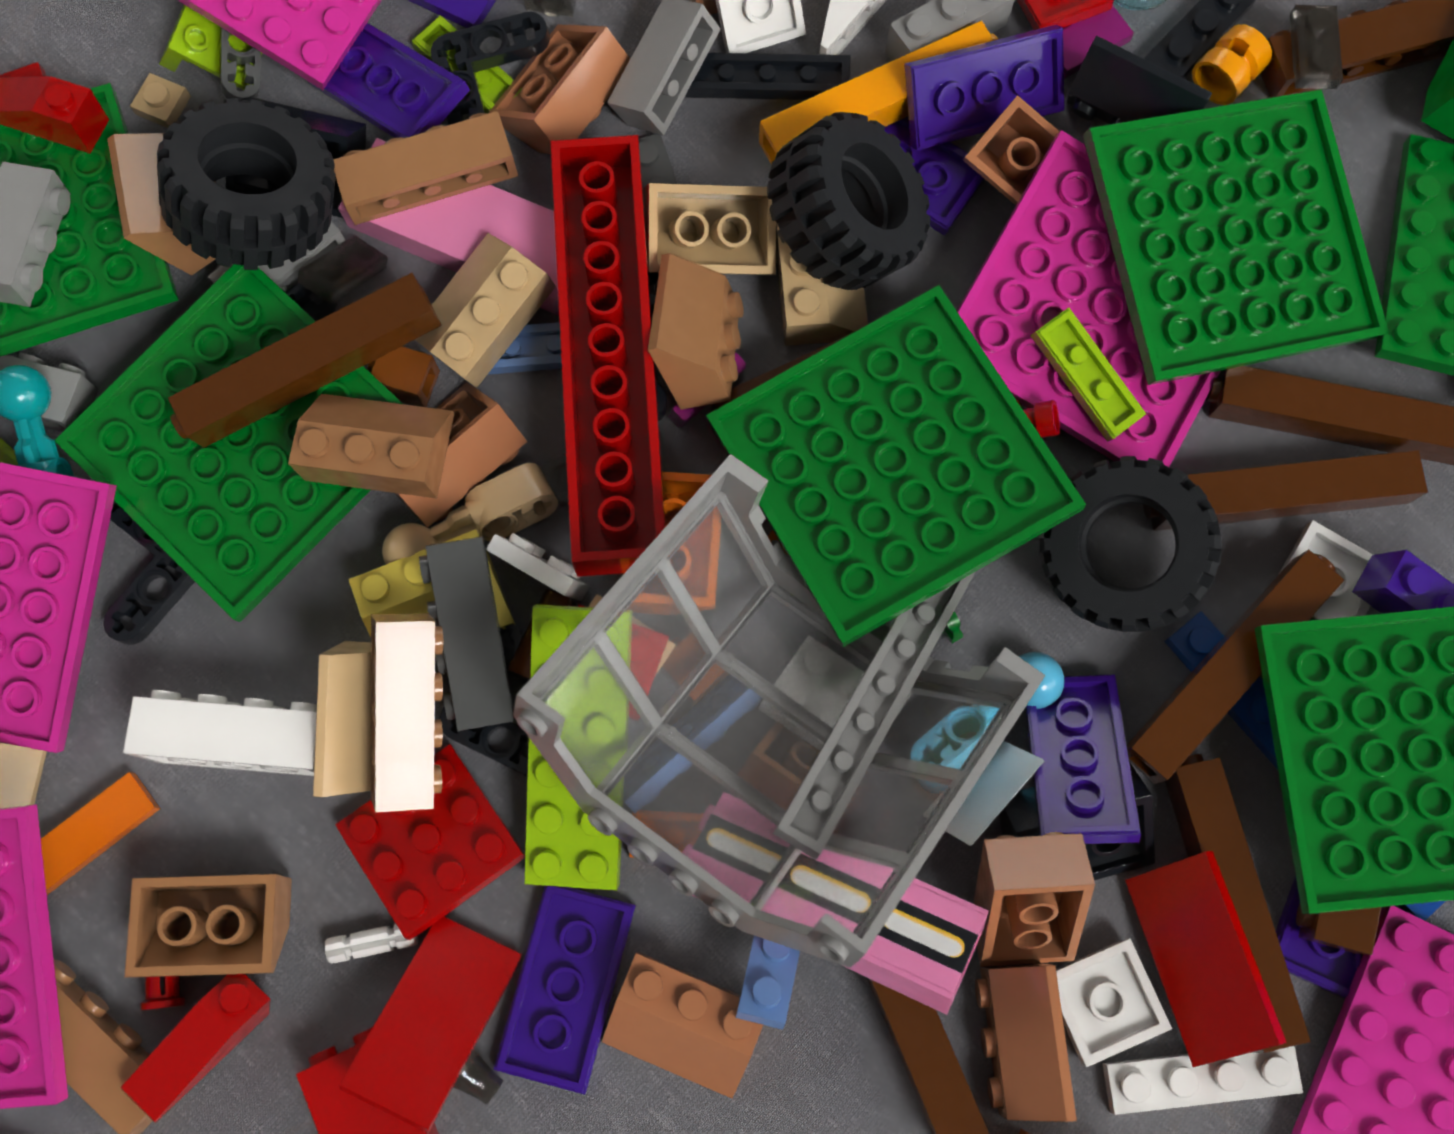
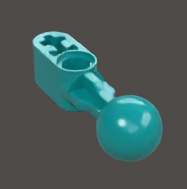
(24, 399)

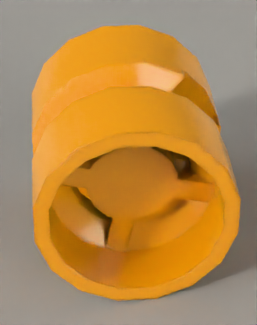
(1232, 63)

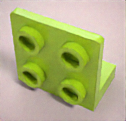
(199, 43)

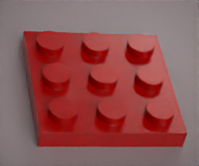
(432, 857)

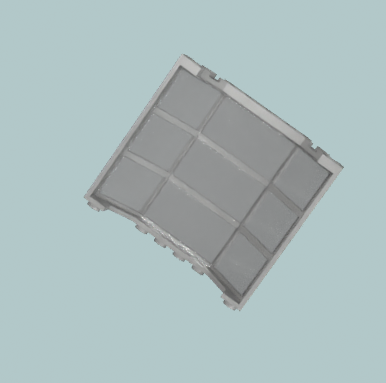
(705, 701)

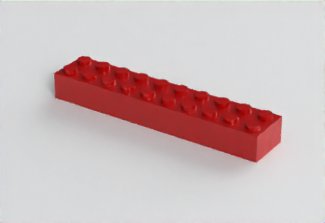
(605, 353)

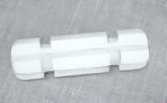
(366, 943)

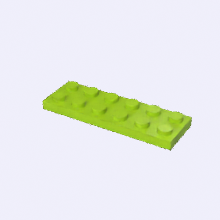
(559, 838)

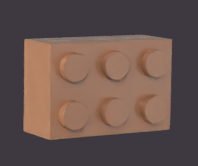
(1034, 898)

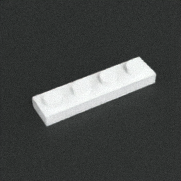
(1175, 1083)

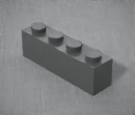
(471, 633)

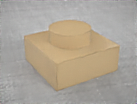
(160, 100)

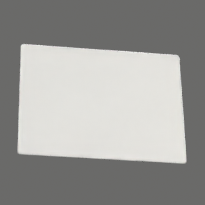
(993, 791)

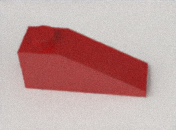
(52, 110)
(197, 1044)

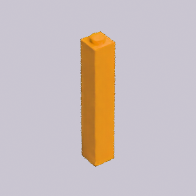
(875, 94)

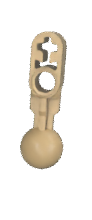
(491, 508)

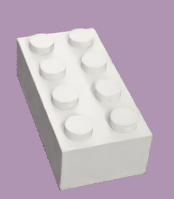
(223, 733)

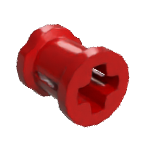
(171, 995)

